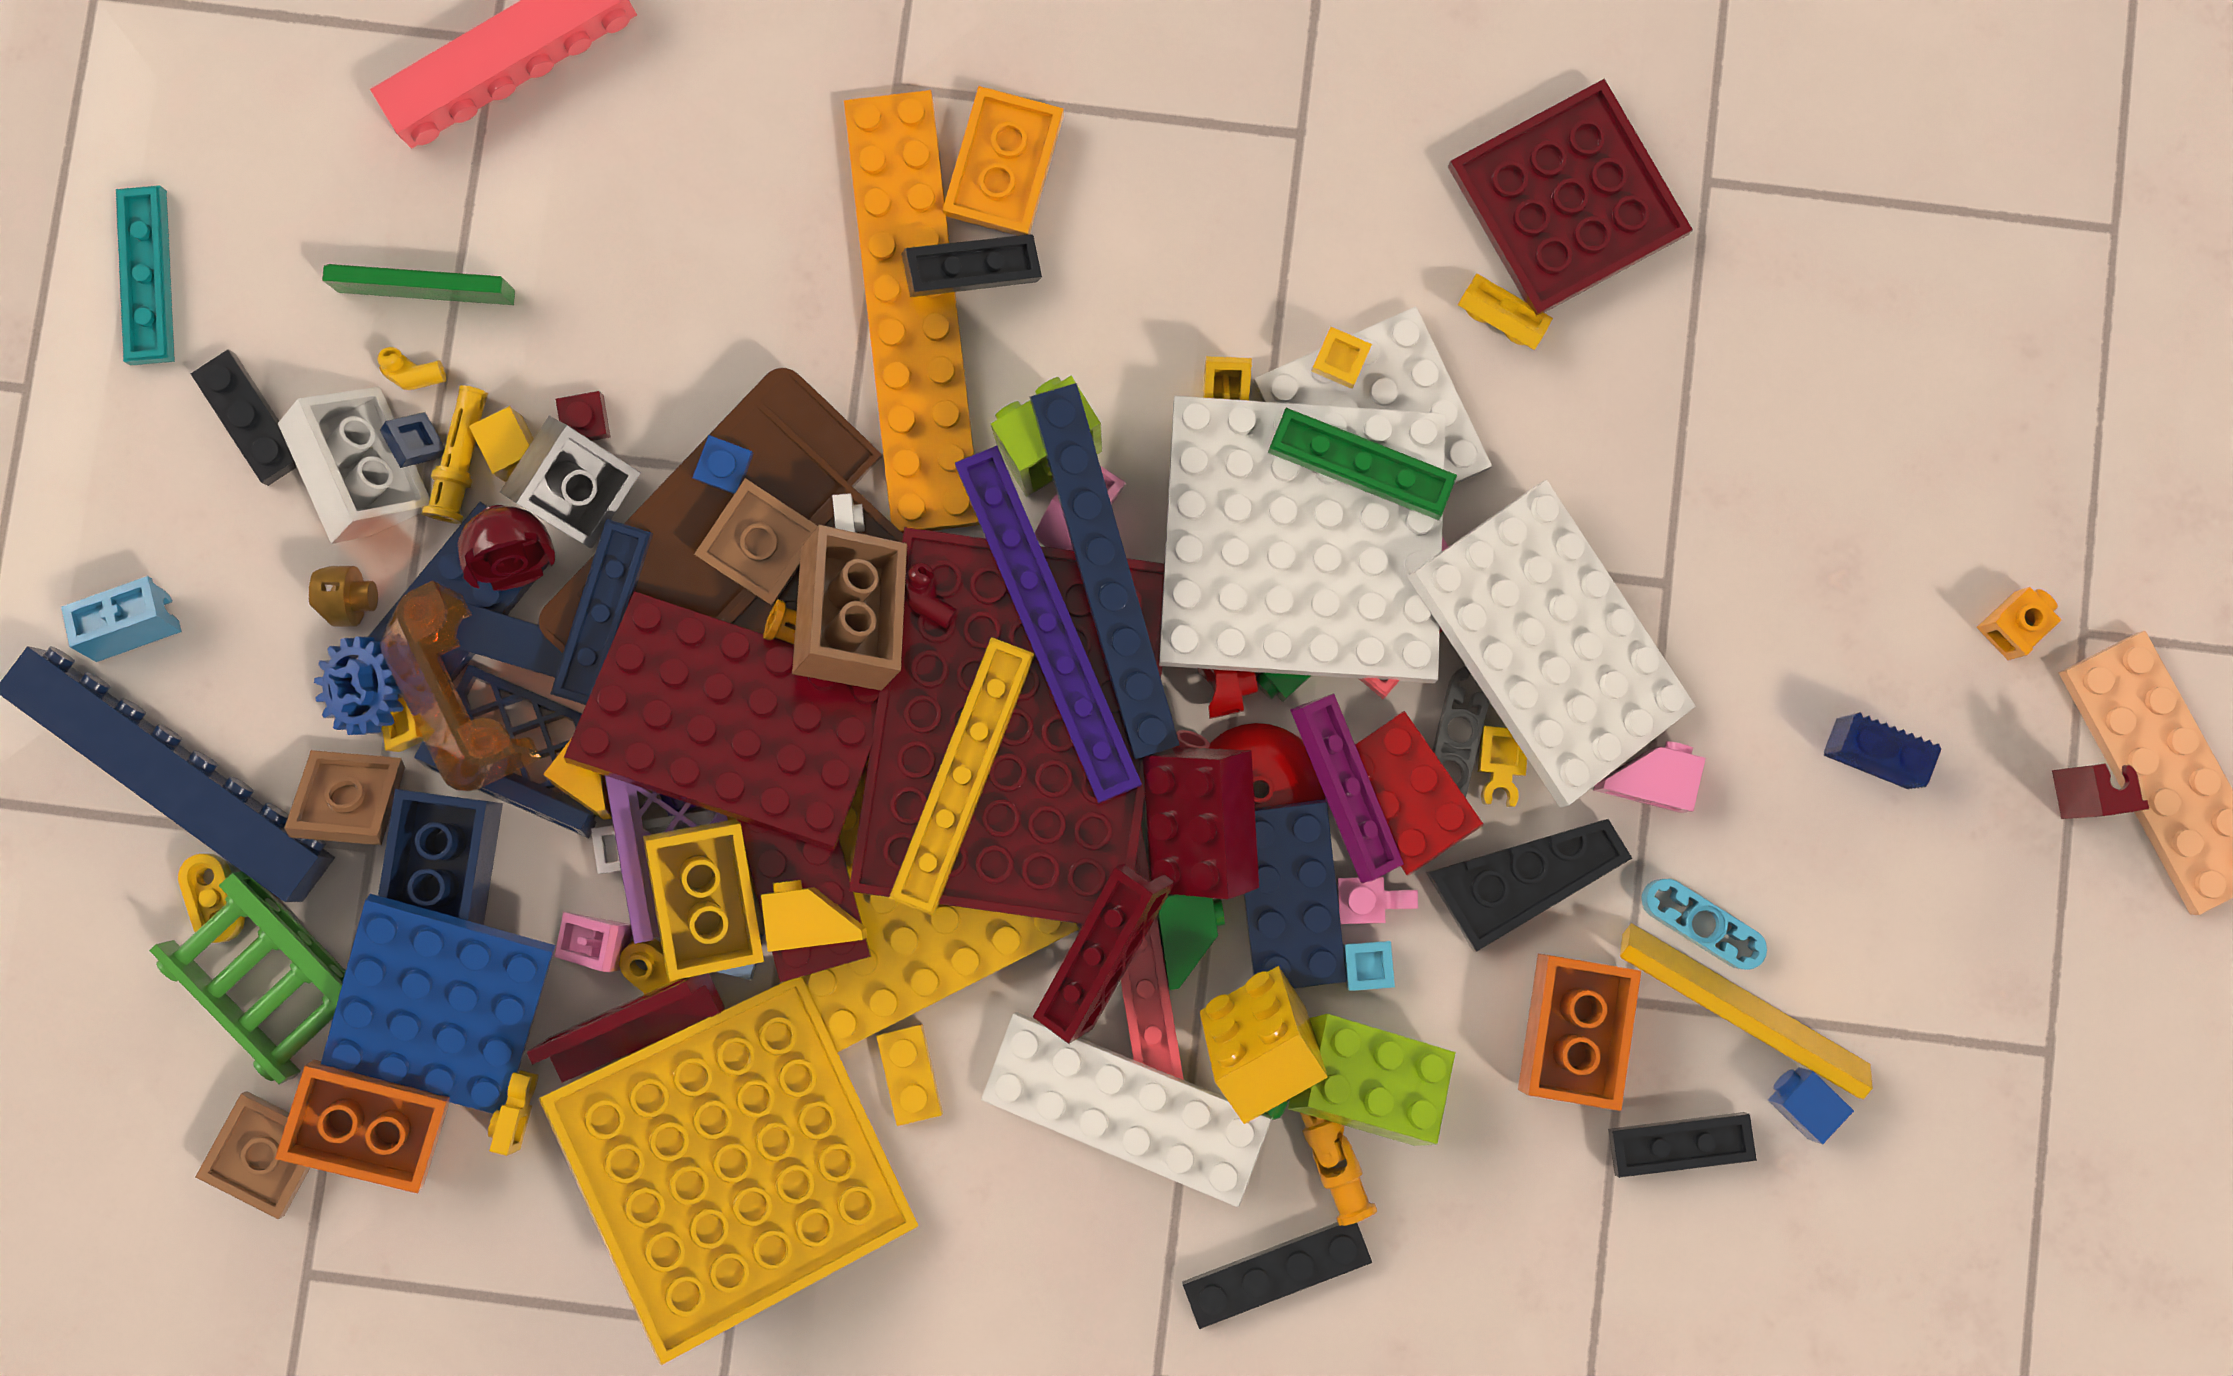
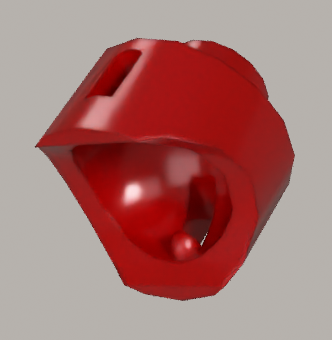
(1228, 689)

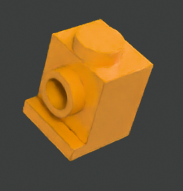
(2007, 624)

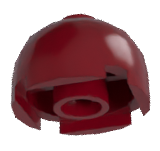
(504, 548)

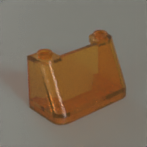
(464, 750)

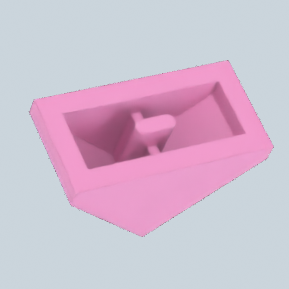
(592, 941)

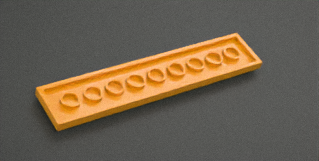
(912, 338)

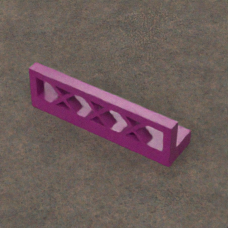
(1347, 788)

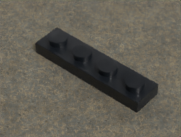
(1276, 1273)

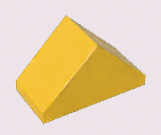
(1227, 378)
(580, 784)

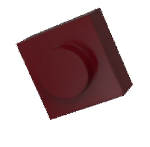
(585, 414)

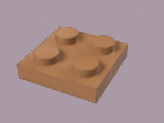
(757, 542)
(345, 797)
(245, 1161)

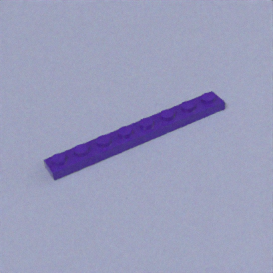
(1048, 624)

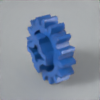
(358, 687)

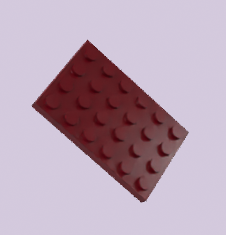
(725, 723)

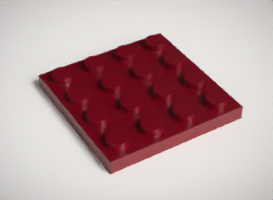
(1569, 197)

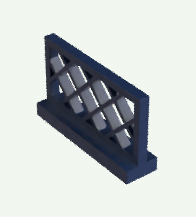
(518, 789)

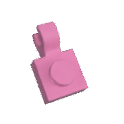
(1367, 901)

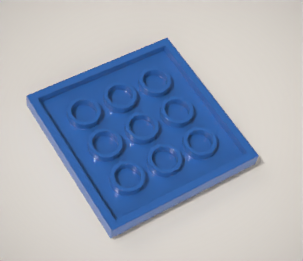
(437, 1003)

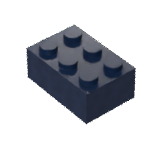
(441, 853)

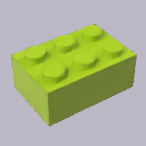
(1021, 442)
(1378, 1082)

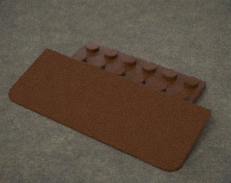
(799, 457)

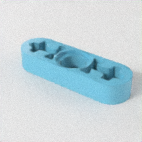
(1725, 952)

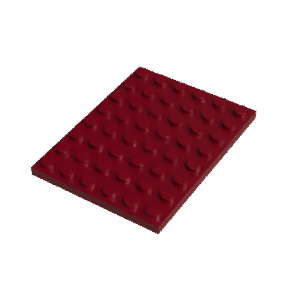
(1037, 830)

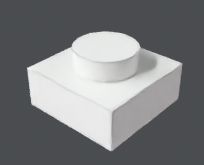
(847, 515)

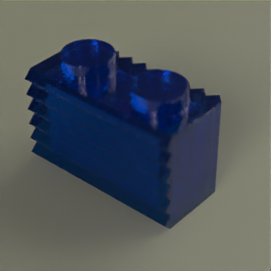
(1882, 751)

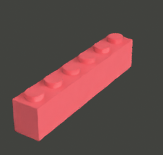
(492, 62)

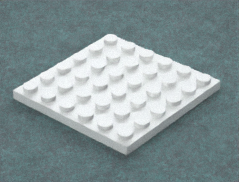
(1289, 564)

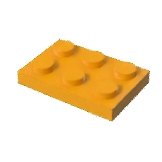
(1003, 162)

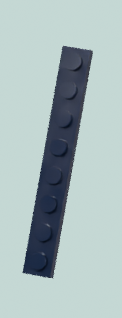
(1104, 570)

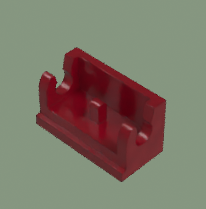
(2089, 792)

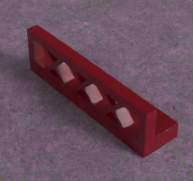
(1102, 952)
(630, 1026)

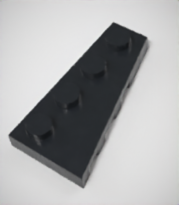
(1517, 883)

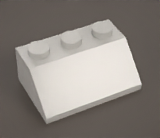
(349, 464)

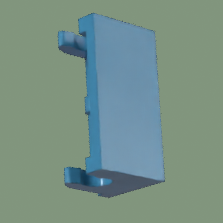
(119, 619)

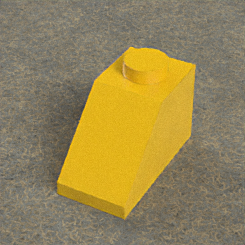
(805, 918)

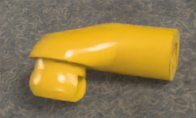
(407, 374)

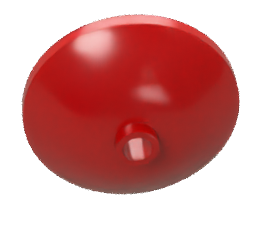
(1277, 760)

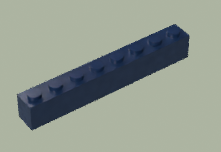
(164, 772)

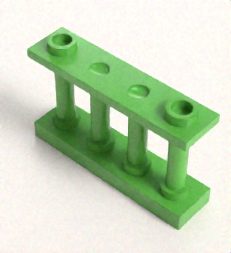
(277, 931)

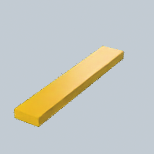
(962, 776)
(1746, 1011)

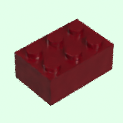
(1202, 820)

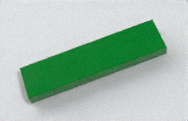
(418, 284)
(1362, 463)

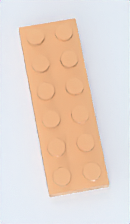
(2147, 725)

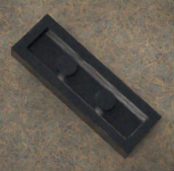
(971, 265)
(245, 416)
(1682, 1144)

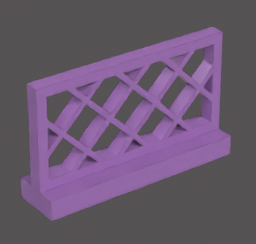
(631, 851)

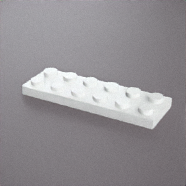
(1126, 1109)

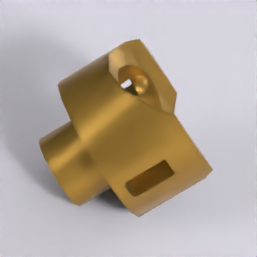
(348, 597)

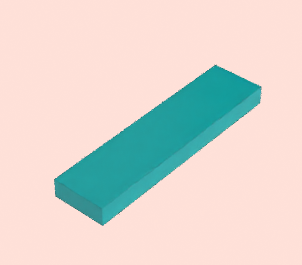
(145, 275)

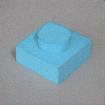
(1369, 965)

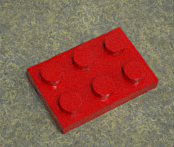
(1415, 793)

